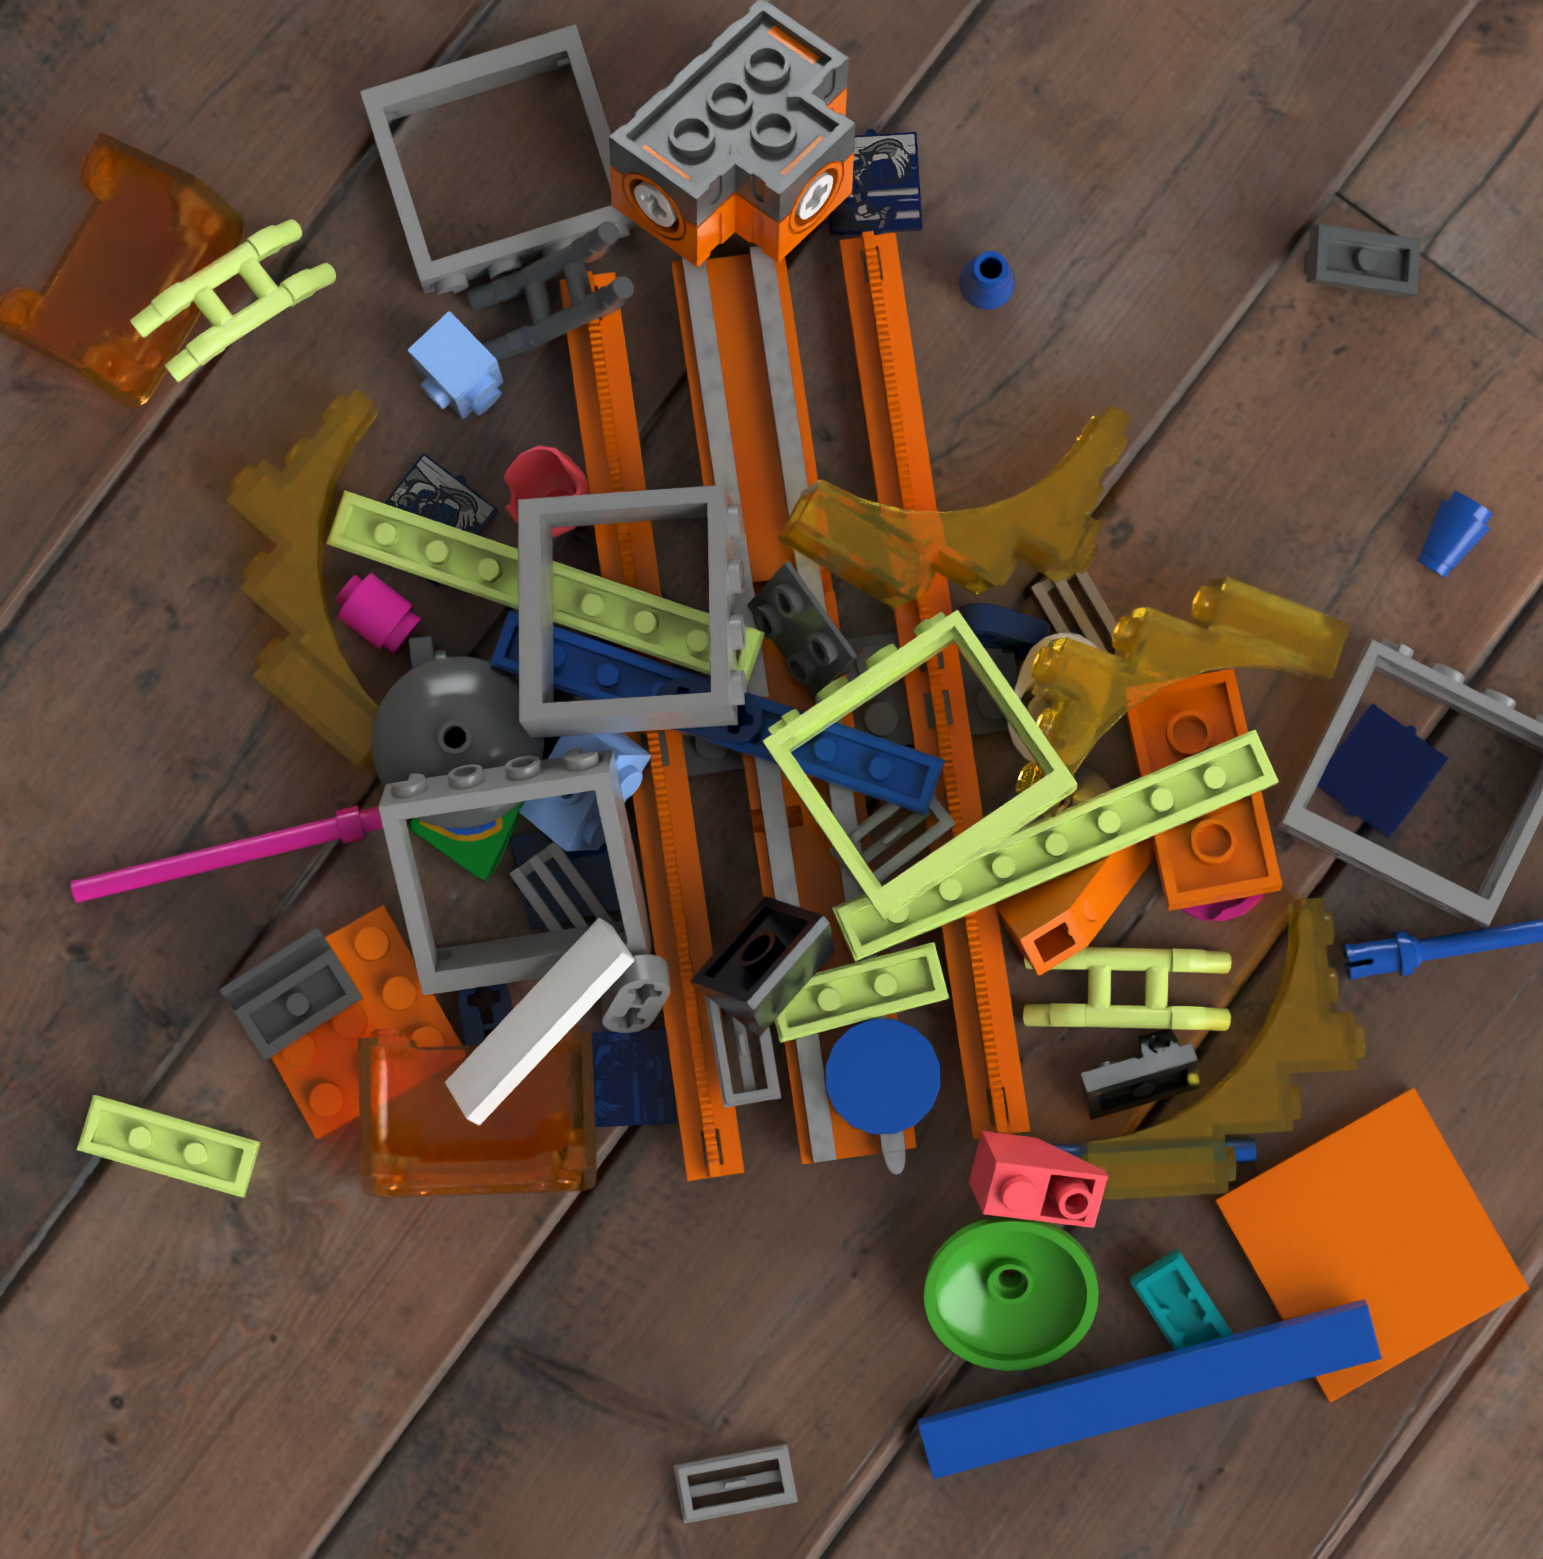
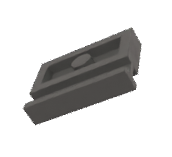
(291, 994)

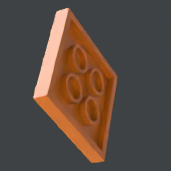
(325, 1063)

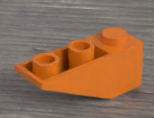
(1068, 911)

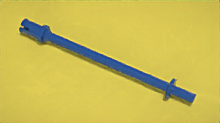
(1406, 952)

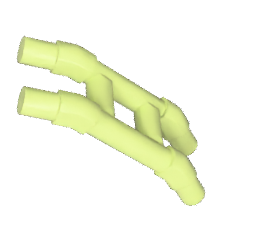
(225, 326)
(1156, 1012)

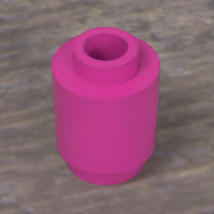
(377, 612)

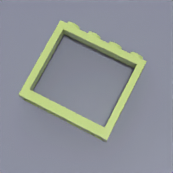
(885, 669)

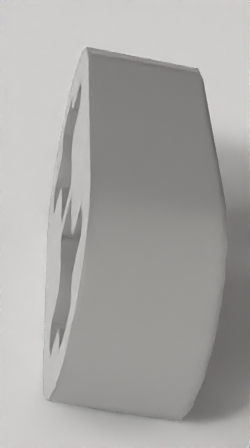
(636, 995)

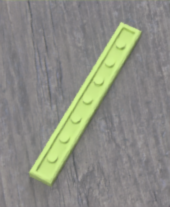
(491, 572)
(1068, 842)

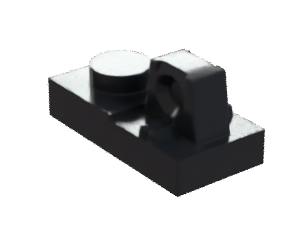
(1159, 1074)

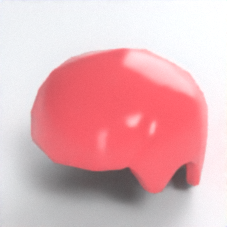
(543, 474)

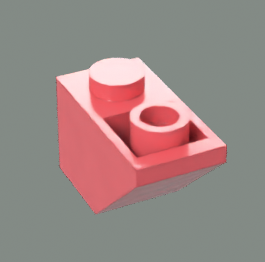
(1035, 1181)

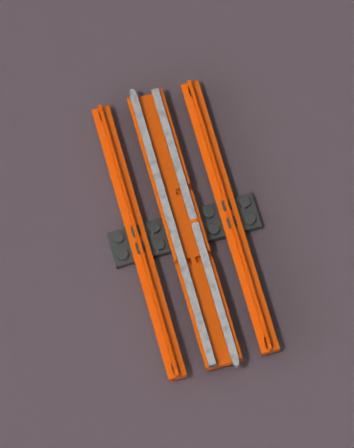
(760, 446)

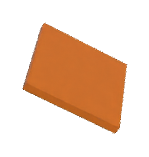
(1378, 1220)

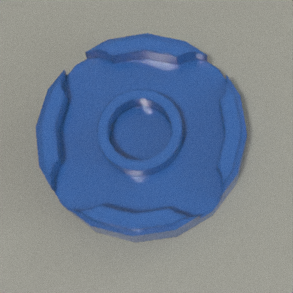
(882, 1076)

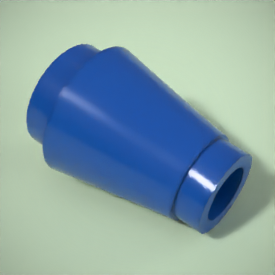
(986, 292)
(1454, 532)

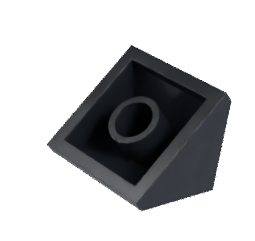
(766, 962)

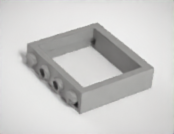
(463, 80)
(1447, 688)
(537, 708)
(517, 781)

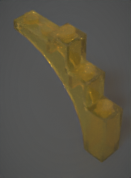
(977, 548)
(289, 586)
(1153, 650)
(1255, 1097)

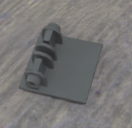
(801, 630)

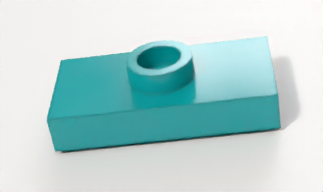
(1179, 1302)

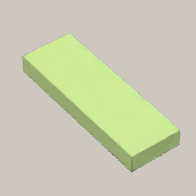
(864, 992)
(168, 1146)

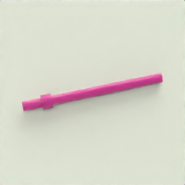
(348, 825)

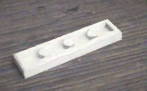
(539, 1021)

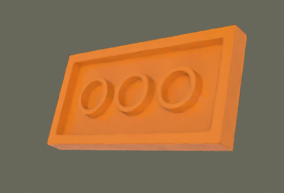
(1226, 850)

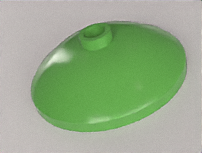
(1014, 1318)

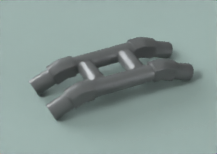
(532, 283)

